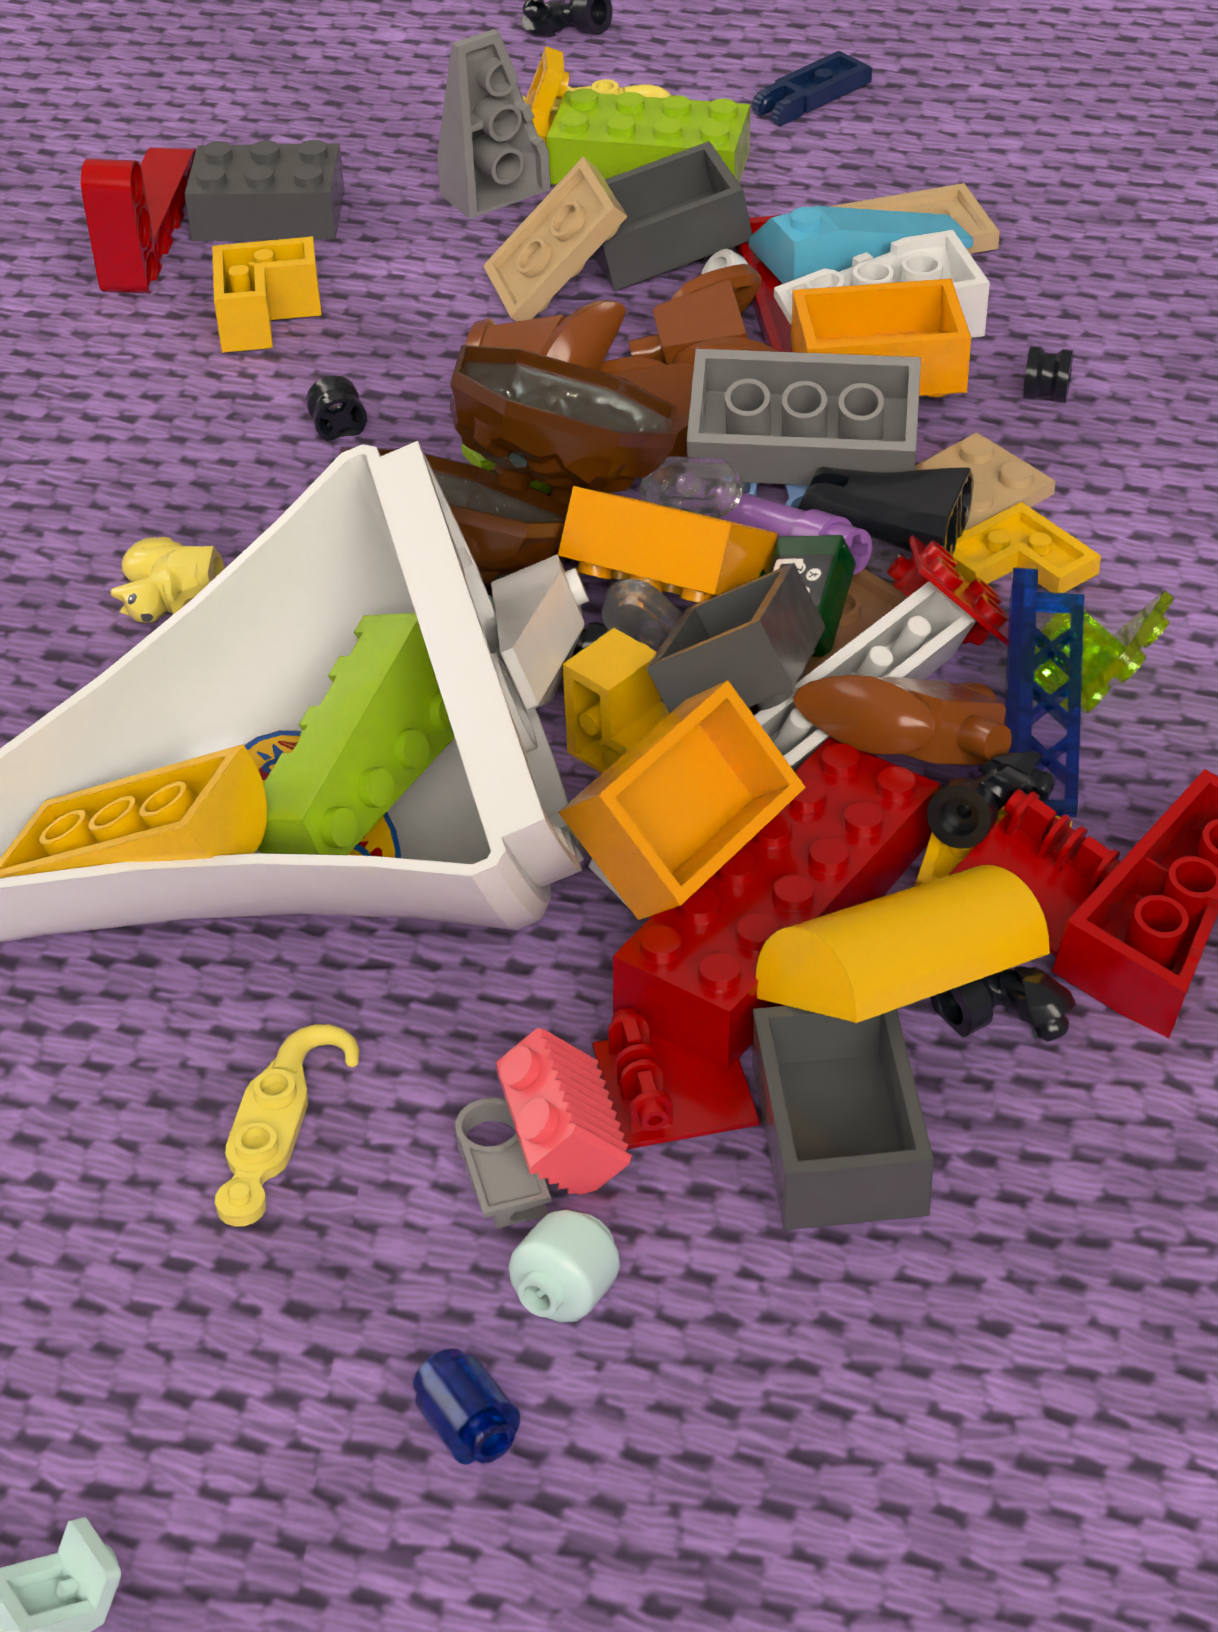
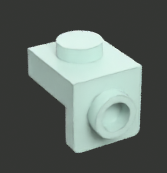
(61, 1589)

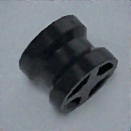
(1048, 374)
(339, 420)

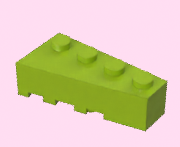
(361, 743)

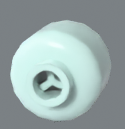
(567, 1264)

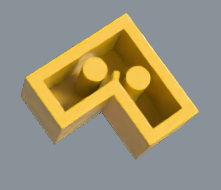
(261, 285)
(609, 699)

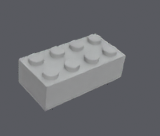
(803, 411)

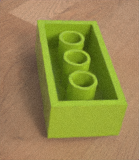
(637, 130)

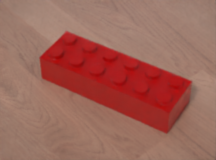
(820, 854)

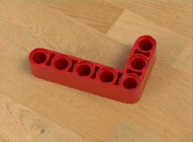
(133, 214)

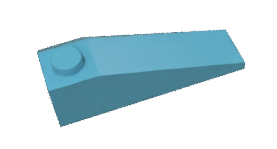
(832, 236)

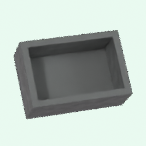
(265, 191)
(675, 215)
(748, 635)
(840, 1118)

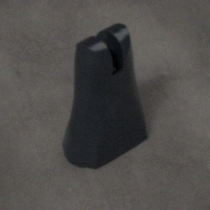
(897, 504)

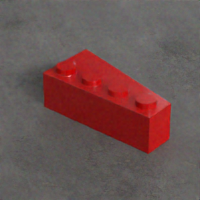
(1151, 916)

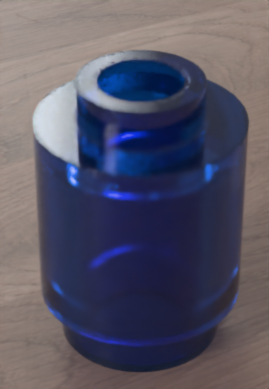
(465, 1406)

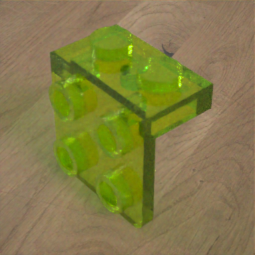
(1104, 654)

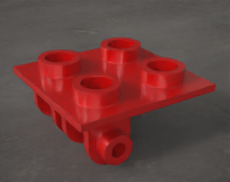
(938, 566)
(1047, 856)
(666, 1090)

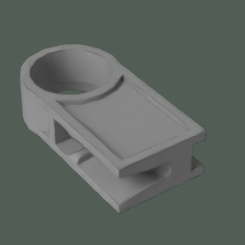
(499, 1171)

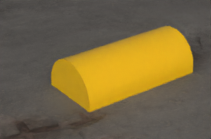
(163, 814)
(904, 945)

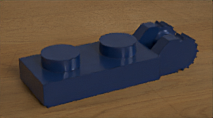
(811, 87)

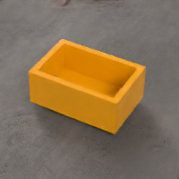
(889, 321)
(662, 545)
(682, 801)

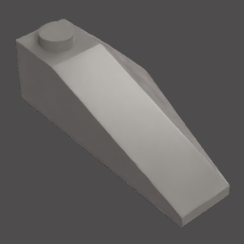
(487, 132)

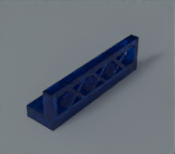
(1022, 688)

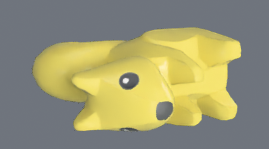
(164, 576)

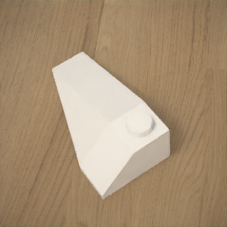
(910, 259)
(538, 626)

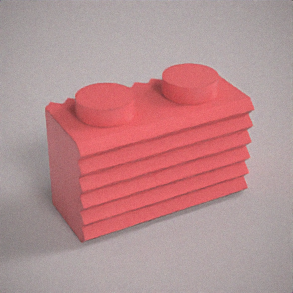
(562, 1113)

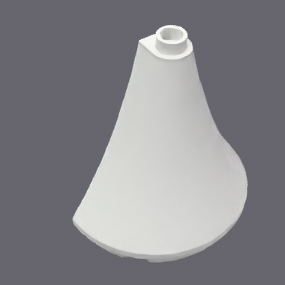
(249, 661)

